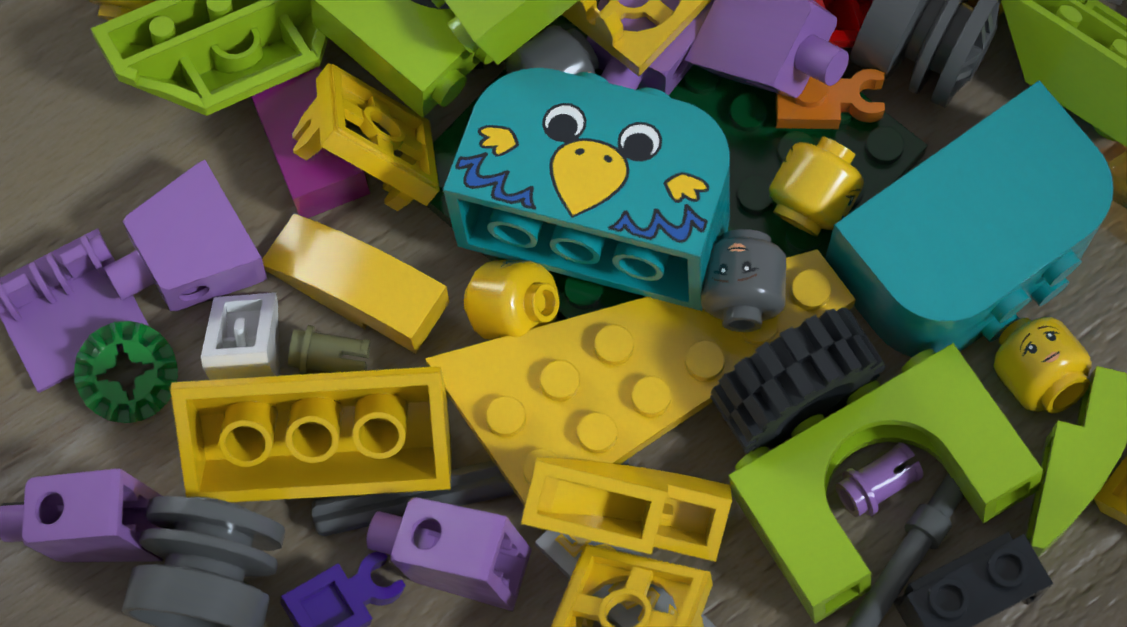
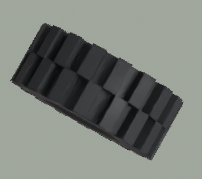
(795, 378)

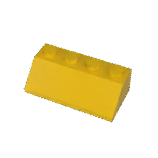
(314, 435)

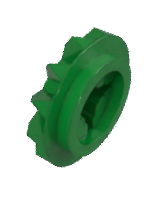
(151, 388)

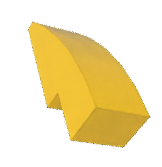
(357, 281)
(628, 506)

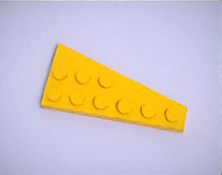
(613, 375)

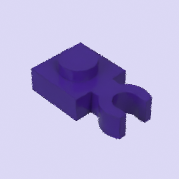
(338, 601)

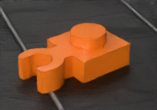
(822, 105)

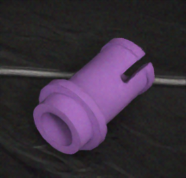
(875, 482)

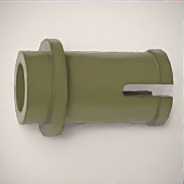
(325, 351)

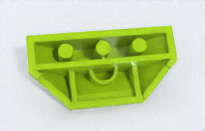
(211, 49)
(1077, 56)

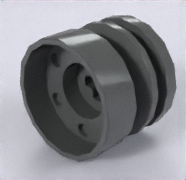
(933, 34)
(207, 556)

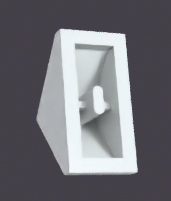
(242, 337)

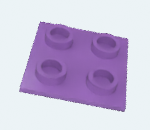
(58, 304)

